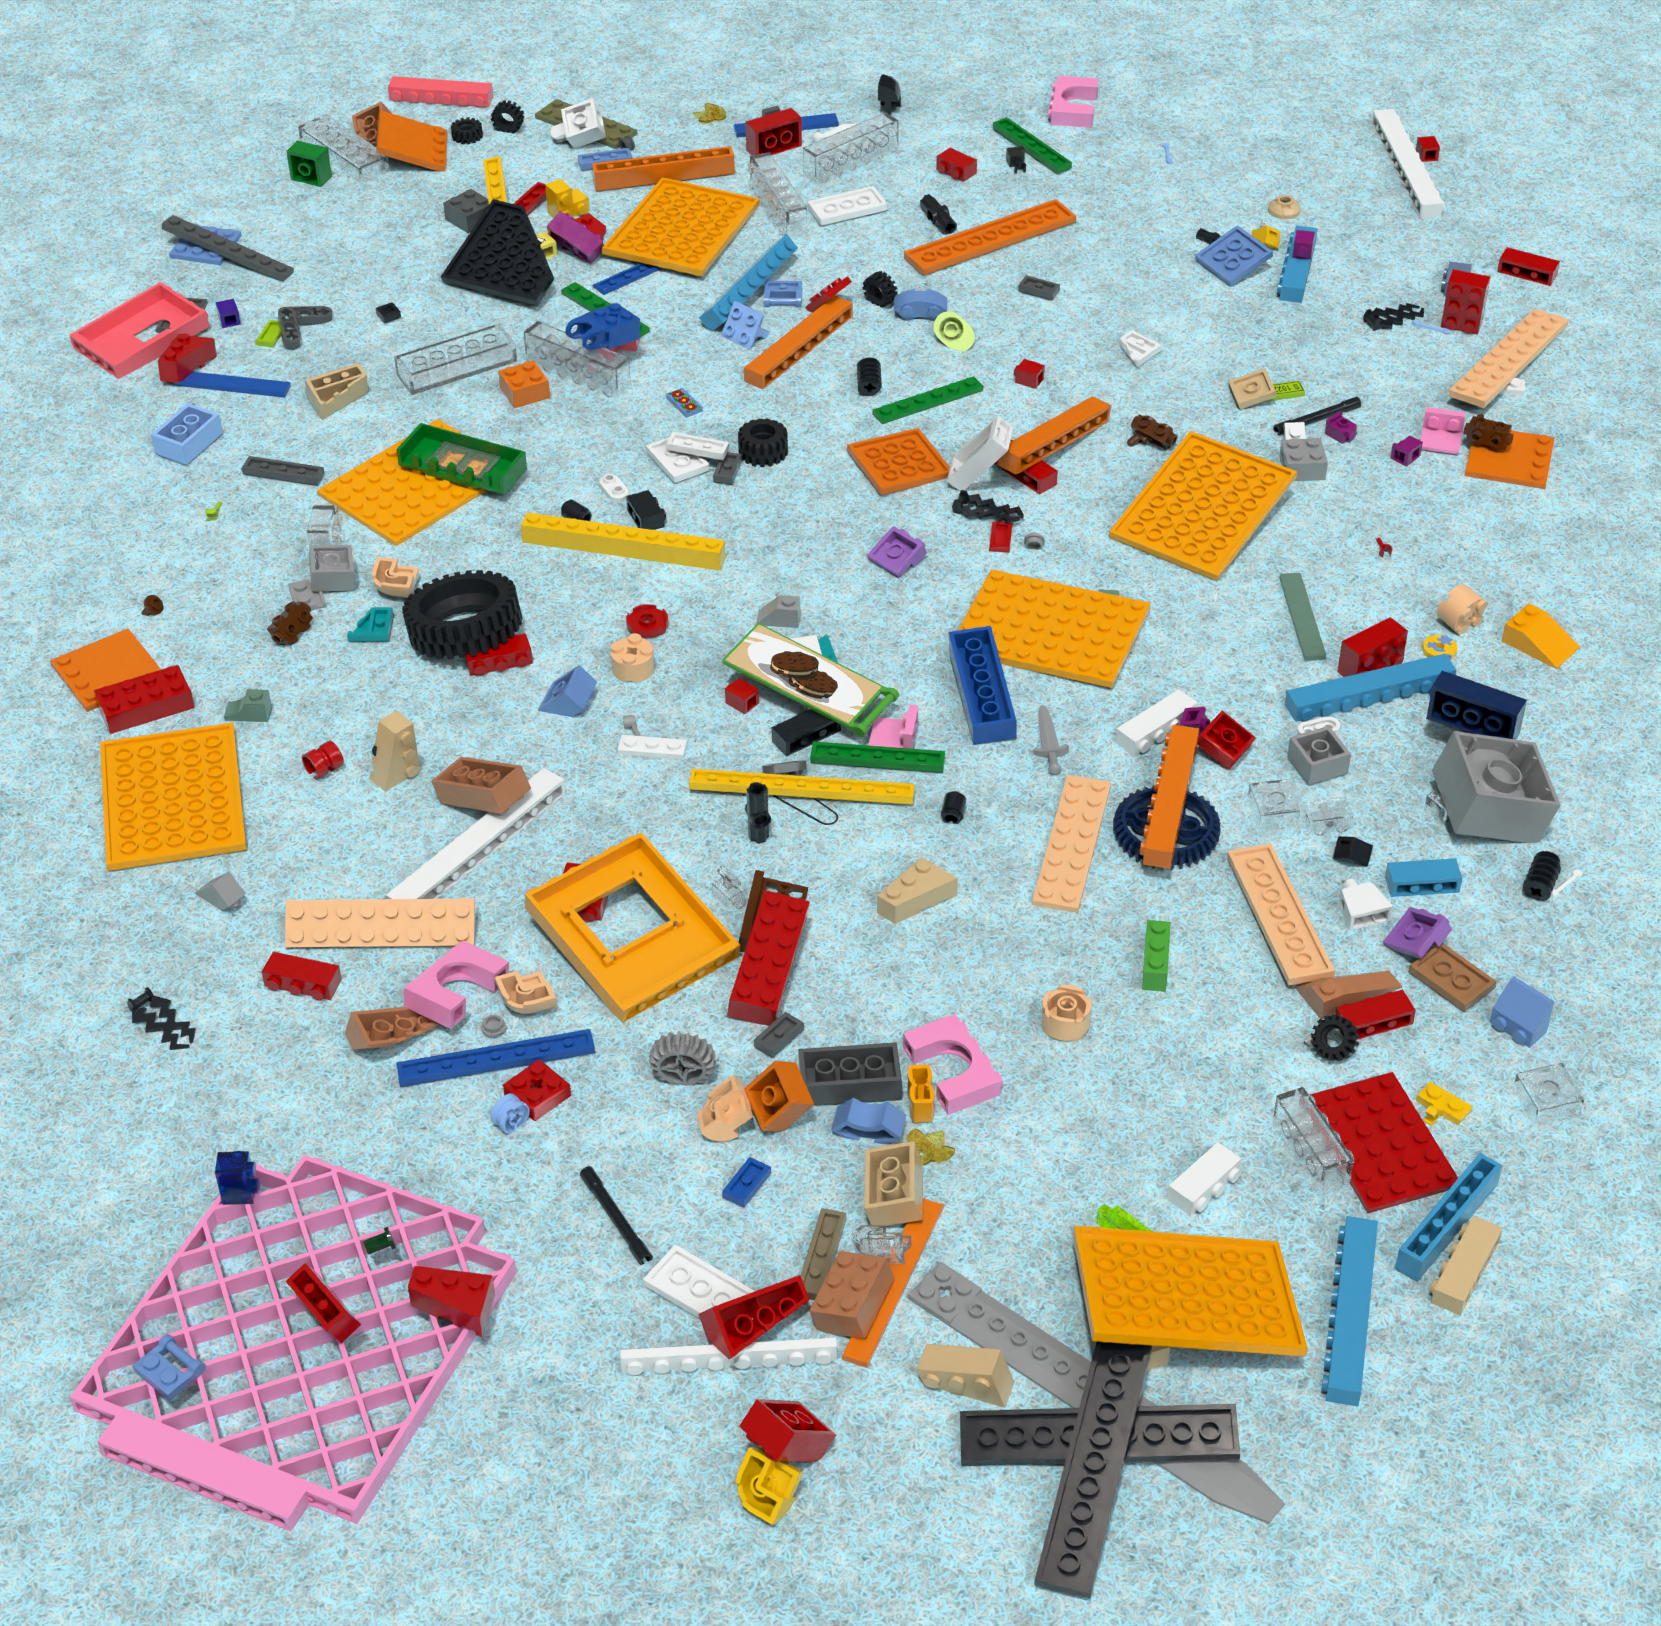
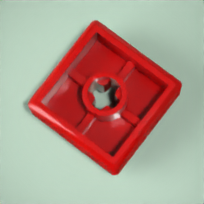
(1225, 740)
(538, 1088)

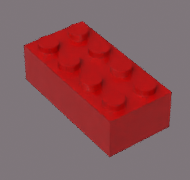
(144, 699)

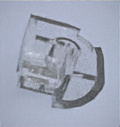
(878, 1242)

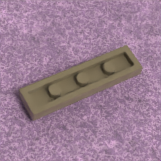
(822, 1250)

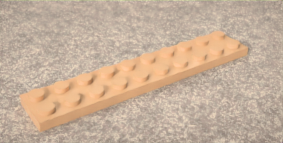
(1508, 358)

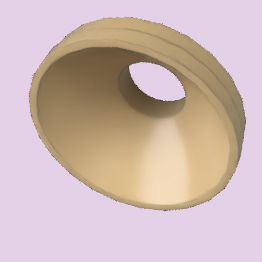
(1284, 207)

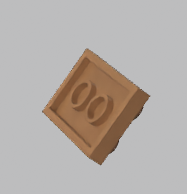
(1452, 976)

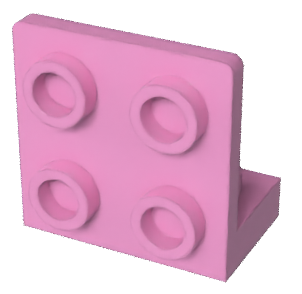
(1442, 430)
(895, 732)

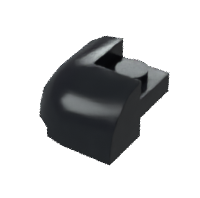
(889, 93)

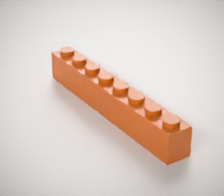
(672, 166)
(798, 342)
(1055, 434)
(1170, 796)

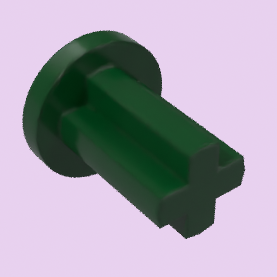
(379, 1242)

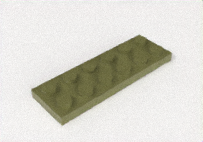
(613, 130)

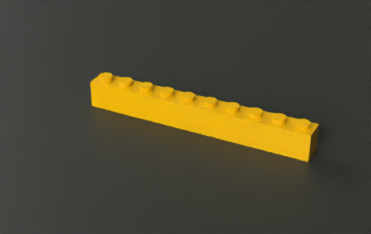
(623, 541)

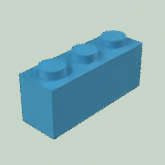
(1423, 877)

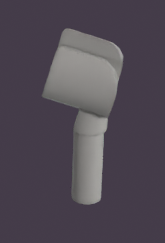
(630, 722)

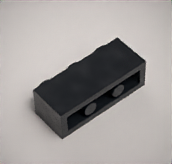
(802, 731)

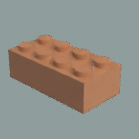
(481, 785)

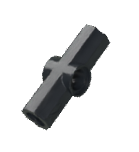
(938, 214)
(757, 812)

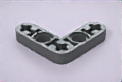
(316, 314)

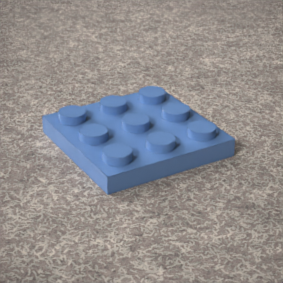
(191, 252)
(1234, 255)

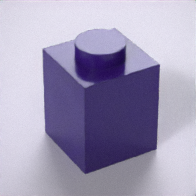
(228, 313)

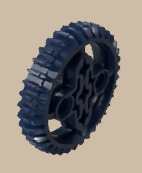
(1198, 838)

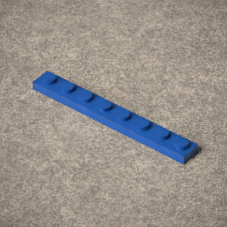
(495, 1057)

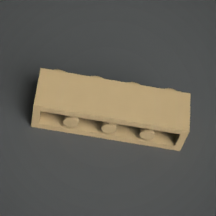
(1466, 1265)

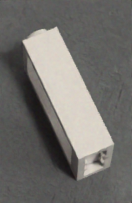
(980, 453)

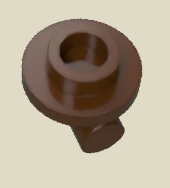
(153, 605)

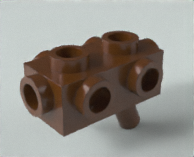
(1147, 429)
(1488, 433)
(290, 623)

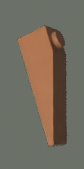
(366, 122)
(1332, 992)
(385, 1027)

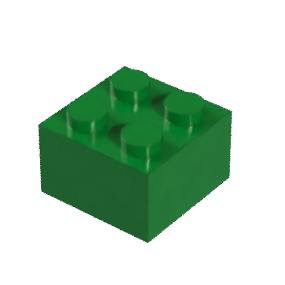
(309, 163)

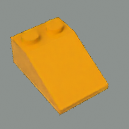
(1539, 636)

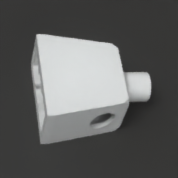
(1363, 905)

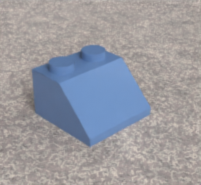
(569, 693)
(1522, 1012)

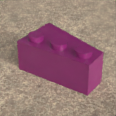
(575, 237)

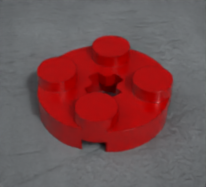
(657, 622)

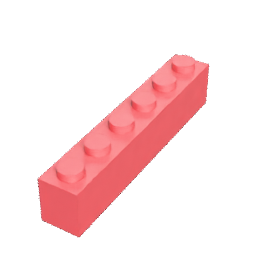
(440, 91)

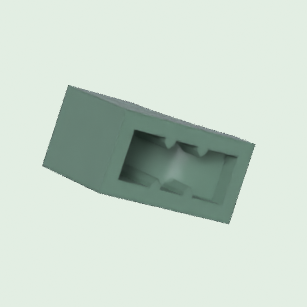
(252, 708)

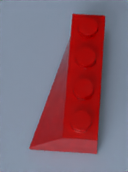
(746, 1318)

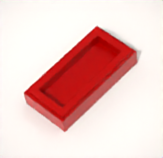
(1000, 537)

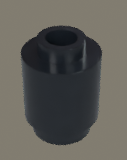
(574, 510)
(953, 807)

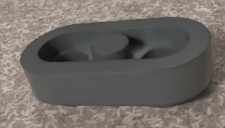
(793, 767)

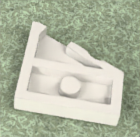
(1139, 347)

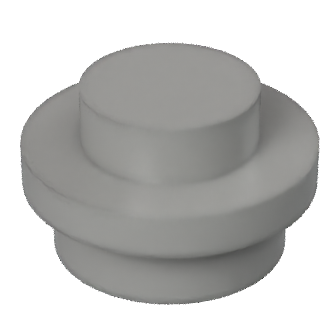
(1034, 541)
(493, 1026)

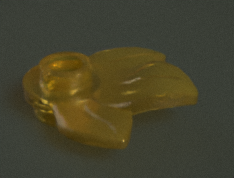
(711, 113)
(931, 1146)

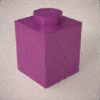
(1303, 244)

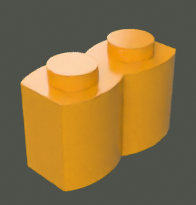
(920, 1093)

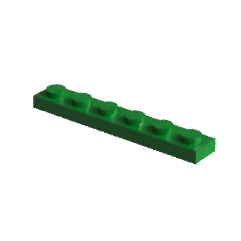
(1032, 145)
(591, 301)
(927, 400)
(877, 757)

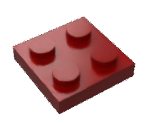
(827, 293)

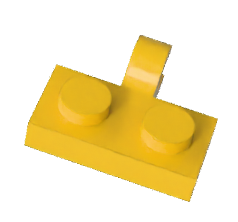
(1442, 1103)

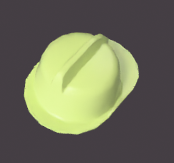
(953, 326)

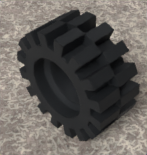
(510, 109)
(466, 130)
(872, 285)
(1347, 1044)

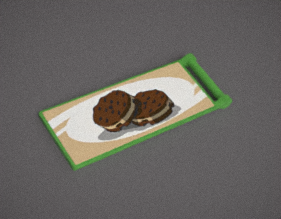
(809, 678)

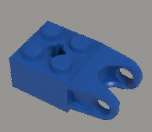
(605, 327)

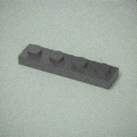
(283, 470)

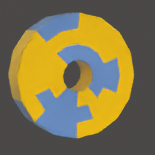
(1433, 643)

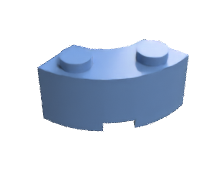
(920, 304)
(873, 1121)

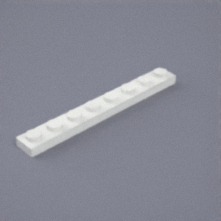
(708, 1356)

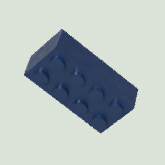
(1475, 707)

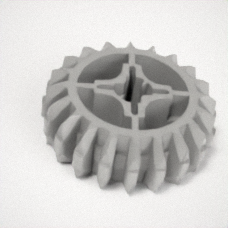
(682, 1059)

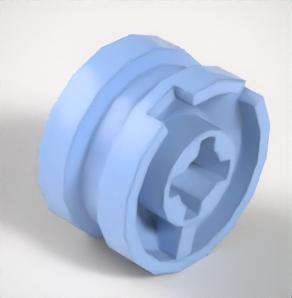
(509, 1113)

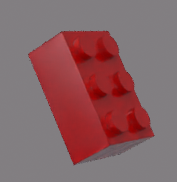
(774, 132)
(1465, 301)
(1373, 648)
(787, 1431)

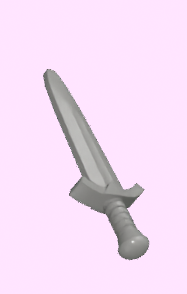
(1049, 742)

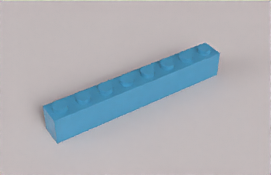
(749, 281)
(1366, 688)
(1351, 1314)

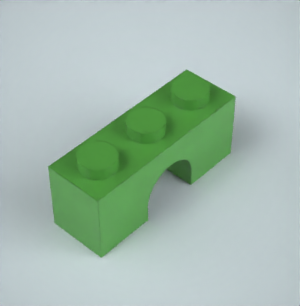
(1156, 955)

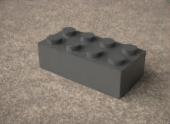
(850, 1072)

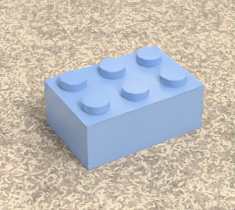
(186, 433)

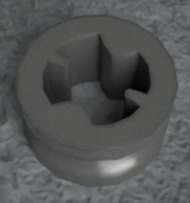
(627, 142)

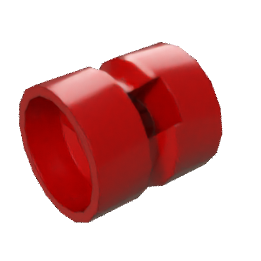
(323, 759)

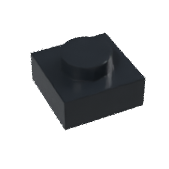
(388, 312)

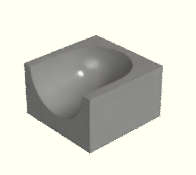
(1495, 787)

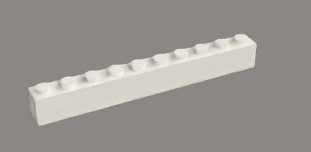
(1407, 164)
(480, 841)

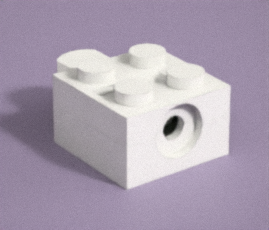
(580, 124)

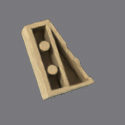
(336, 389)
(396, 752)
(916, 890)
(967, 1372)

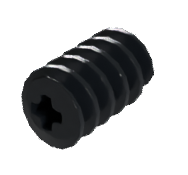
(869, 376)
(1542, 875)

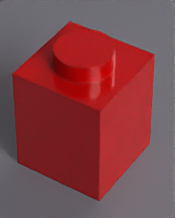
(1427, 148)
(1029, 373)
(741, 695)

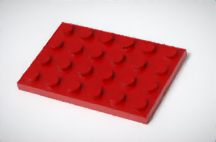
(1389, 1142)

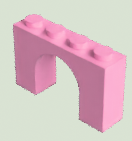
(1068, 113)
(463, 962)
(952, 1037)

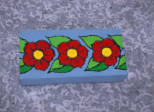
(684, 402)

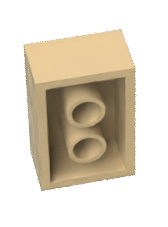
(893, 1184)

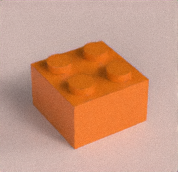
(524, 384)
(779, 1096)

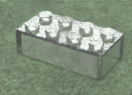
(1312, 1142)

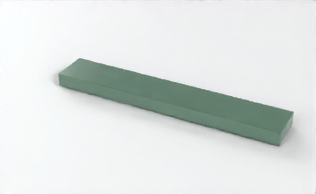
(1302, 617)

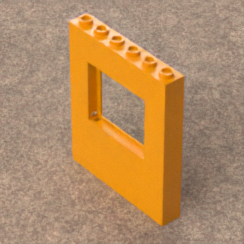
(652, 964)

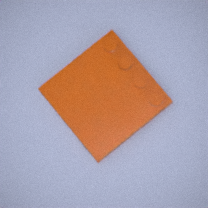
(411, 141)
(899, 461)
(1521, 463)
(103, 664)

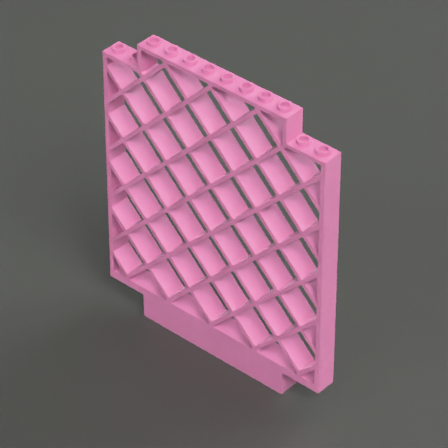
(217, 1467)

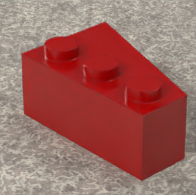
(184, 356)
(453, 1295)

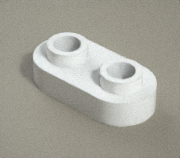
(613, 488)
(1319, 723)

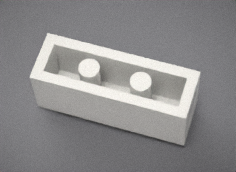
(1204, 1179)

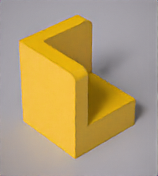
(1268, 236)

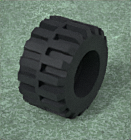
(763, 442)

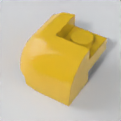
(767, 1485)

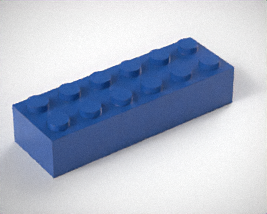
(982, 685)

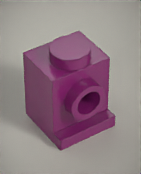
(1340, 428)
(1406, 451)
(1195, 718)

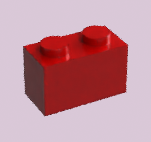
(956, 164)

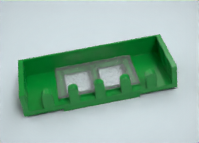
(462, 459)

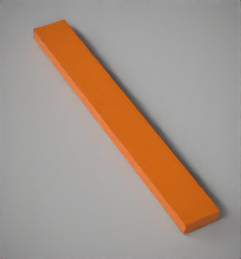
(860, 1350)

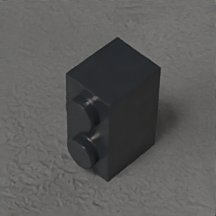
(645, 510)

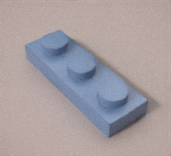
(586, 160)

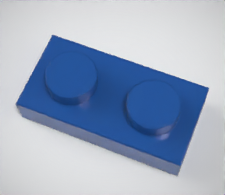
(746, 1182)

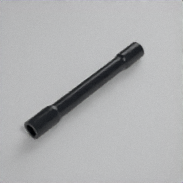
(1344, 406)
(634, 1243)

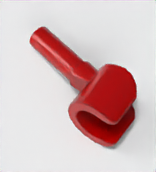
(1384, 548)

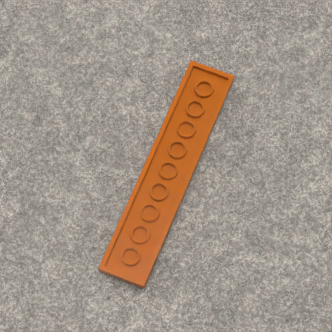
(989, 237)

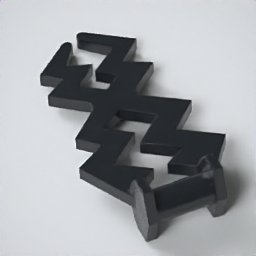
(1373, 316)
(994, 510)
(140, 1015)

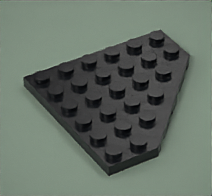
(502, 256)

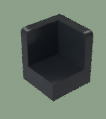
(1352, 850)

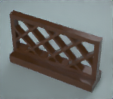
(758, 886)

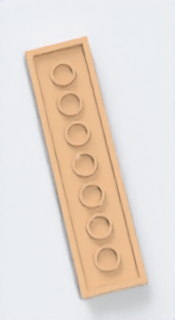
(1071, 844)
(1280, 914)
(379, 923)

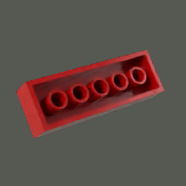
(768, 958)

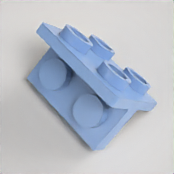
(744, 325)

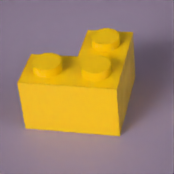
(562, 198)

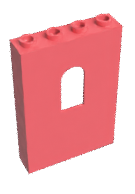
(111, 338)

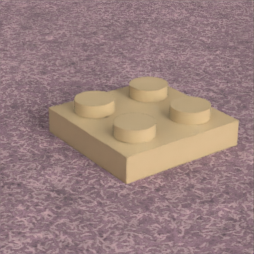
(1252, 388)

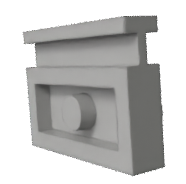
(302, 592)

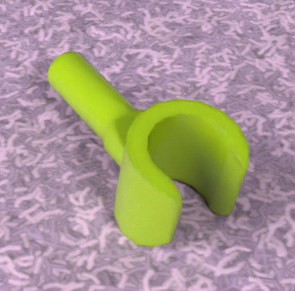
(213, 512)

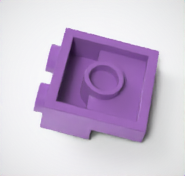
(897, 551)
(1417, 932)

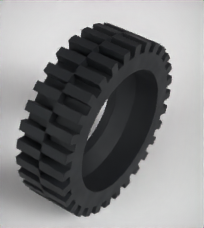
(460, 593)

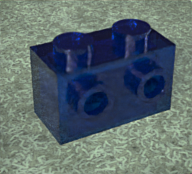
(236, 1177)

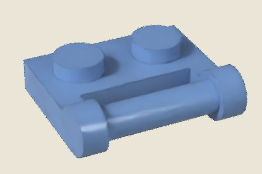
(783, 293)
(163, 1374)

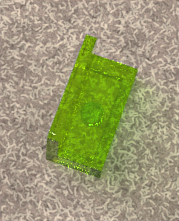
(1118, 1219)

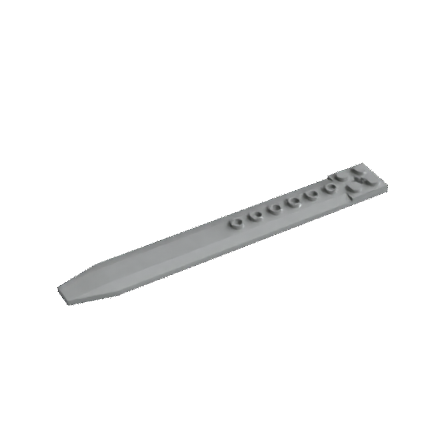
(1065, 1375)

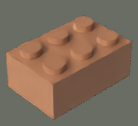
(852, 1294)

